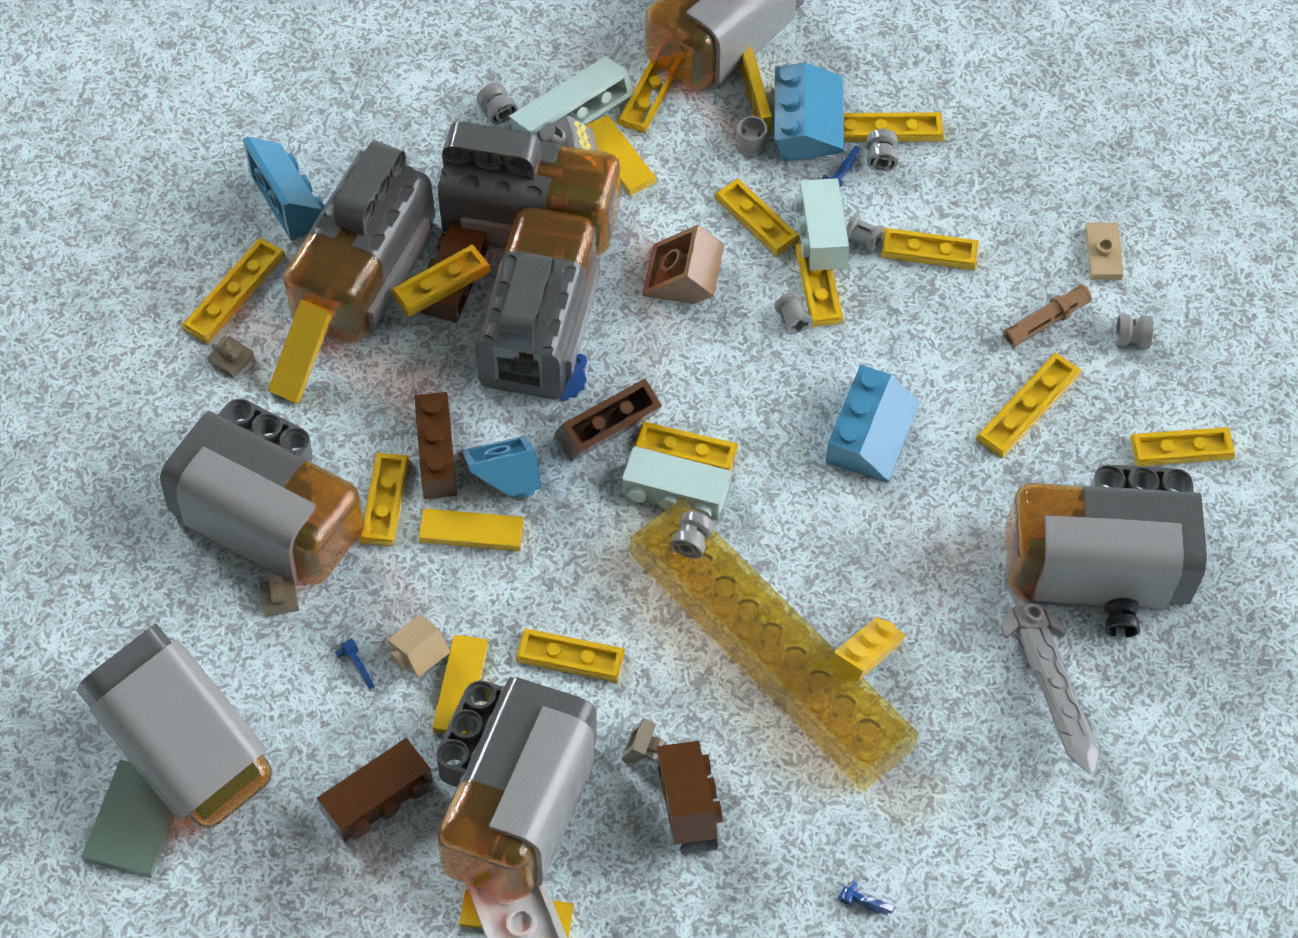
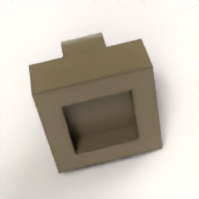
(230, 356)
(278, 596)
(642, 742)

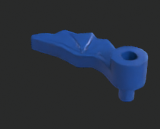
(845, 166)
(577, 380)
(350, 649)
(849, 895)

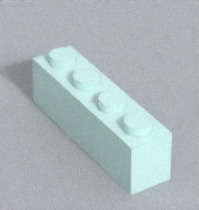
(580, 97)

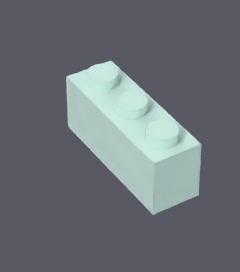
(822, 224)
(669, 478)

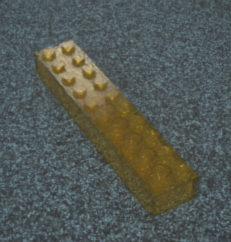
(777, 650)

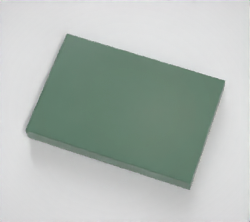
(129, 825)

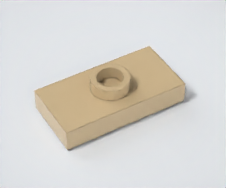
(1104, 251)

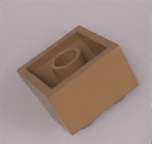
(684, 266)

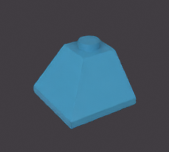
(506, 466)

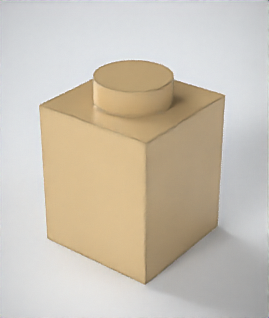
(418, 646)

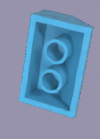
(808, 112)
(283, 186)
(872, 425)

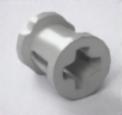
(864, 232)
(793, 313)

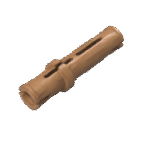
(1058, 309)

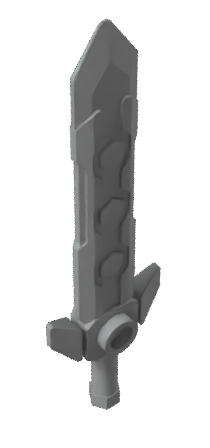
(1035, 632)

